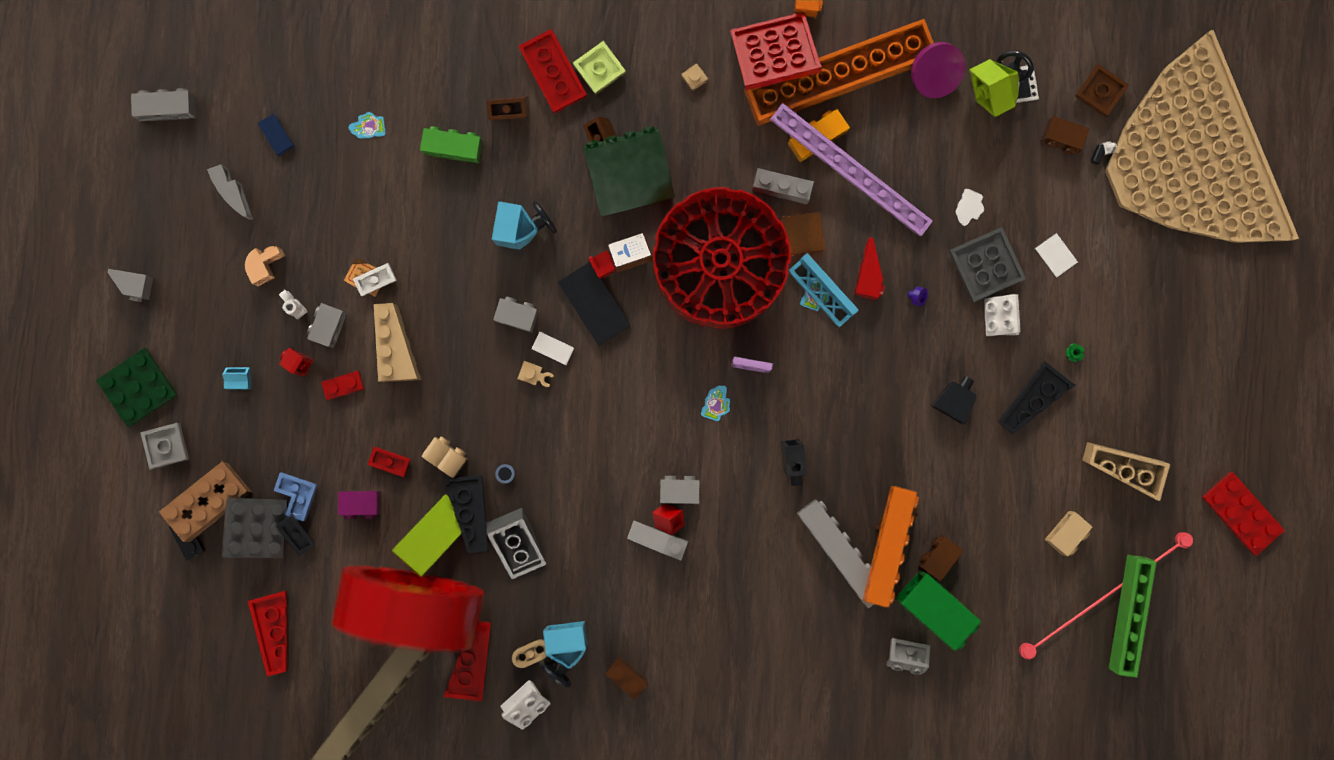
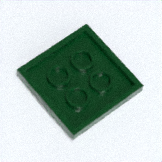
(136, 387)

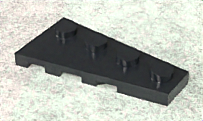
(1039, 392)

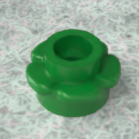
(1070, 352)

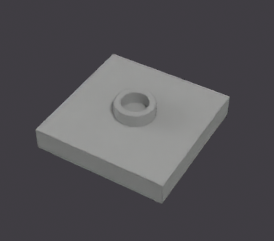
(164, 446)

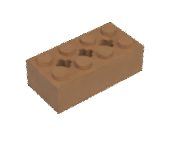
(192, 500)

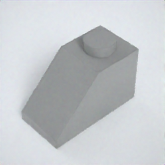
(132, 284)

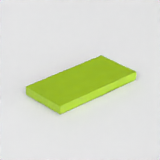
(429, 537)

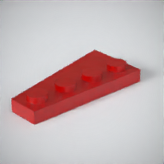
(271, 629)
(470, 669)

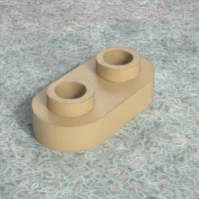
(531, 654)

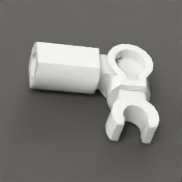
(292, 306)

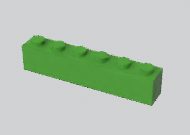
(1132, 615)

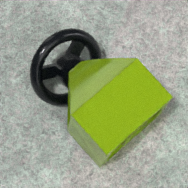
(998, 84)

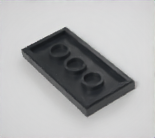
(594, 304)

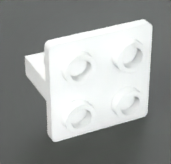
(1002, 315)
(524, 705)

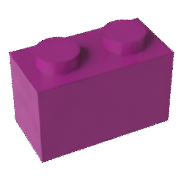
(359, 503)

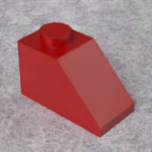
(295, 362)

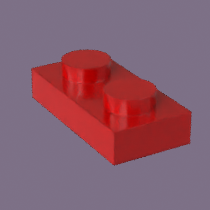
(342, 385)
(389, 461)

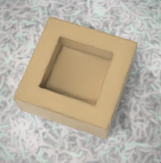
(694, 77)

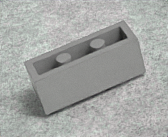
(163, 105)
(782, 186)

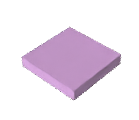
(752, 365)

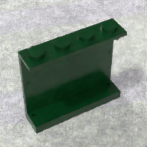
(629, 170)

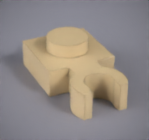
(532, 374)

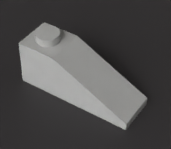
(657, 540)

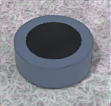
(505, 473)

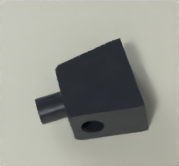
(956, 400)
(793, 453)

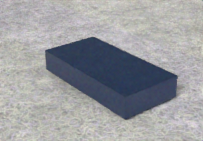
(276, 134)

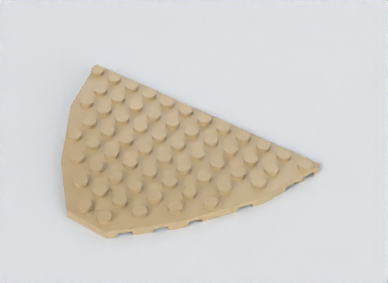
(1195, 157)

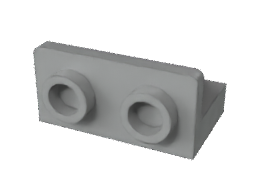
(908, 656)

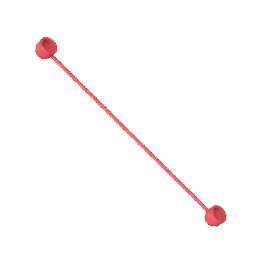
(1028, 651)

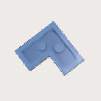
(301, 494)

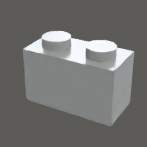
(515, 314)
(326, 325)
(679, 491)

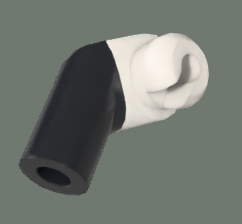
(1101, 150)

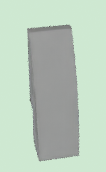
(230, 190)

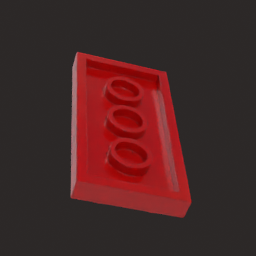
(552, 71)
(1243, 513)

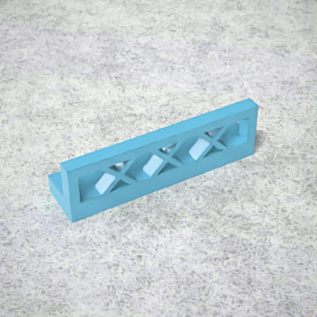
(828, 285)

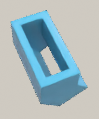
(237, 378)

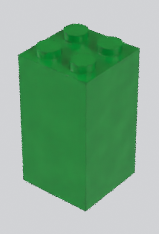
(938, 610)

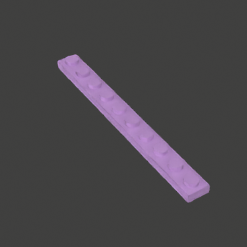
(851, 170)

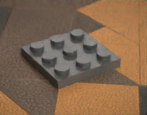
(987, 264)
(252, 528)

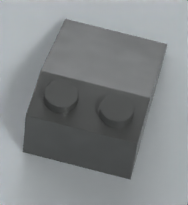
(516, 543)

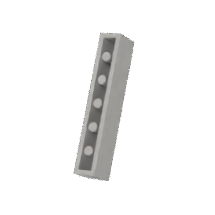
(836, 546)

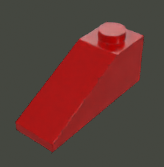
(870, 277)

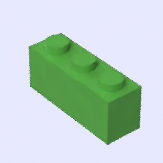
(451, 144)

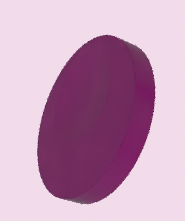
(938, 70)

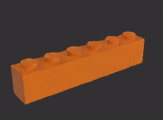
(890, 546)

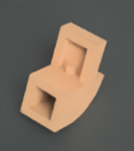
(257, 264)

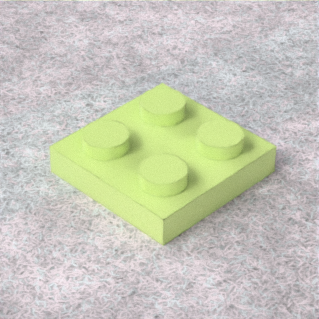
(599, 67)

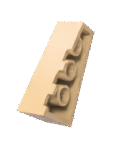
(393, 348)
(1137, 471)

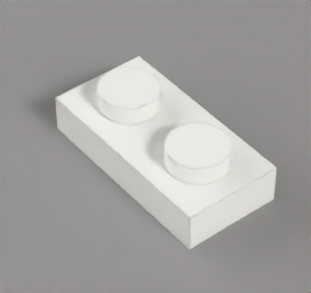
(375, 279)

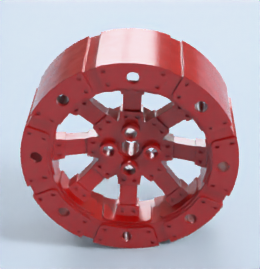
(737, 205)
(407, 609)

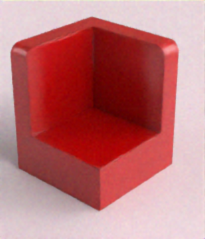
(602, 264)
(668, 518)

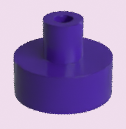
(918, 296)

